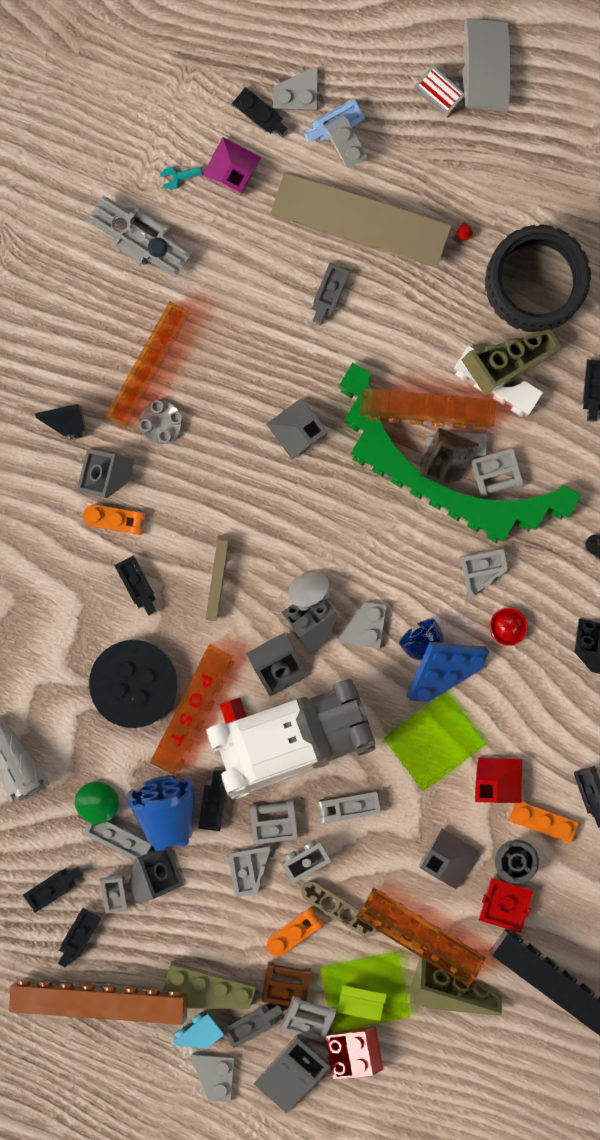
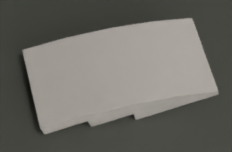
(486, 65)

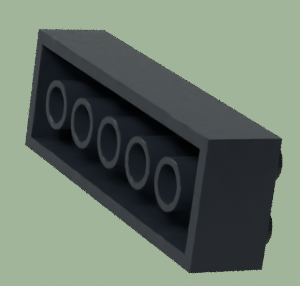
(548, 979)

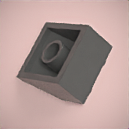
(277, 664)

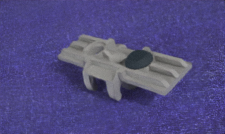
(135, 242)

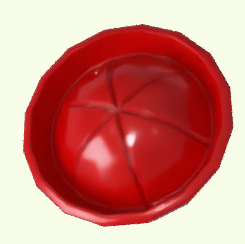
(508, 626)

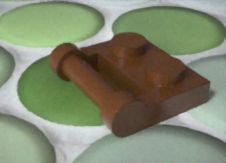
(282, 992)

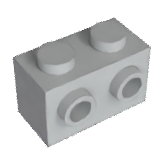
(305, 862)

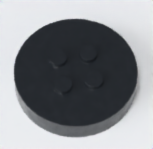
(133, 683)

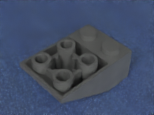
(292, 1073)

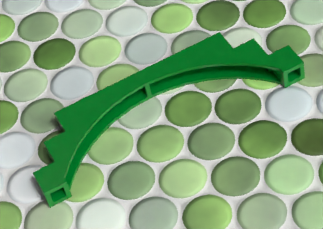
(489, 516)

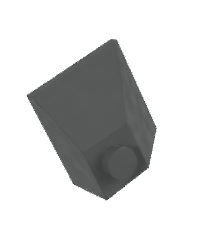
(104, 473)
(154, 875)

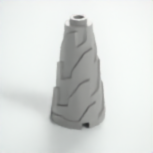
(17, 768)

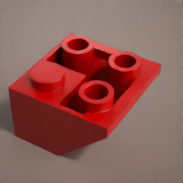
(499, 780)

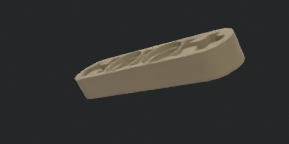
(217, 578)
(335, 912)

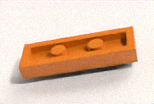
(543, 821)

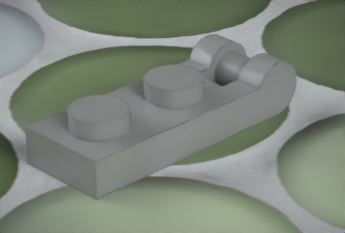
(349, 807)

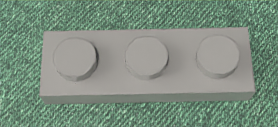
(118, 839)

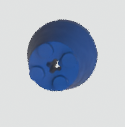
(164, 810)

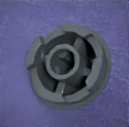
(516, 861)

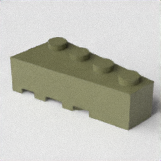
(504, 362)
(209, 989)

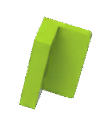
(361, 1003)

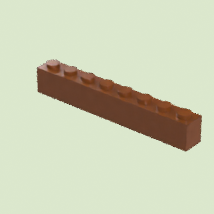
(98, 1003)

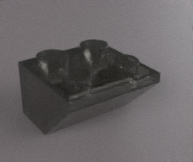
(447, 457)

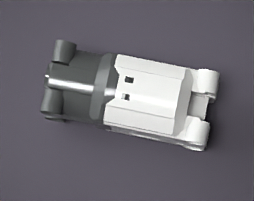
(291, 739)

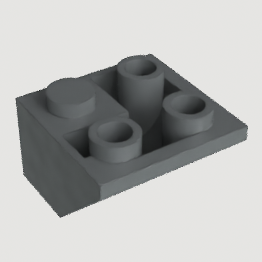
(297, 428)
(312, 625)
(448, 859)

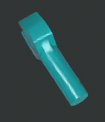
(178, 176)

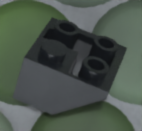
(588, 644)

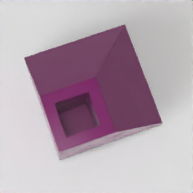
(231, 166)

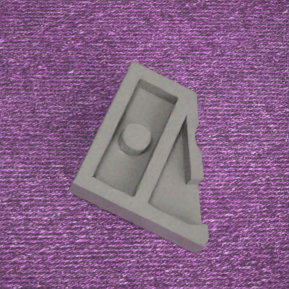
(482, 568)
(366, 626)

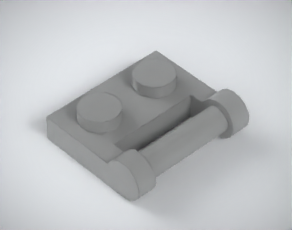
(496, 465)
(275, 829)
(305, 1024)

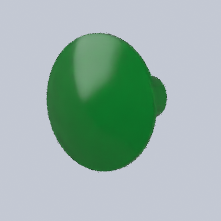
(96, 803)

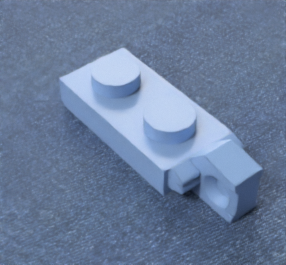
(349, 109)

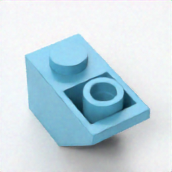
(201, 1033)

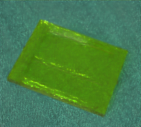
(434, 741)
(373, 973)

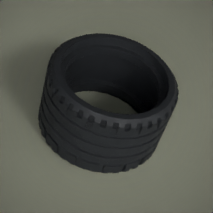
(560, 242)

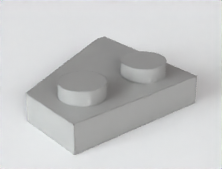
(297, 92)
(247, 869)
(215, 1075)

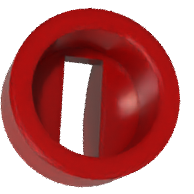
(464, 232)

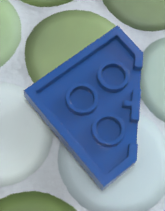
(445, 667)

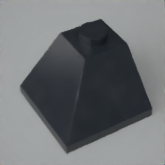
(65, 420)

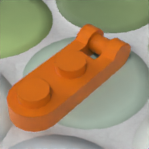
(113, 519)
(293, 933)

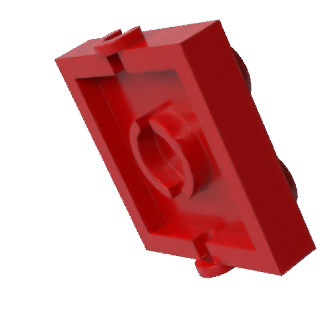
(506, 905)

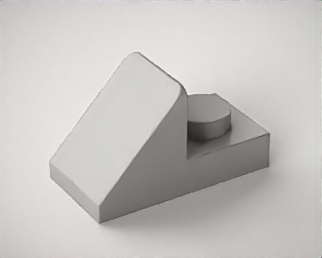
(113, 894)

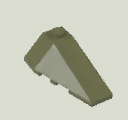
(440, 991)

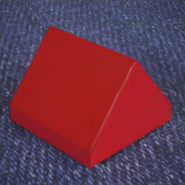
(233, 710)

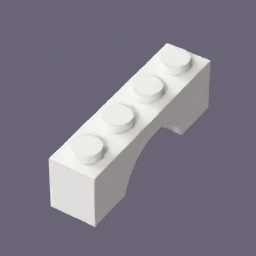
(520, 397)

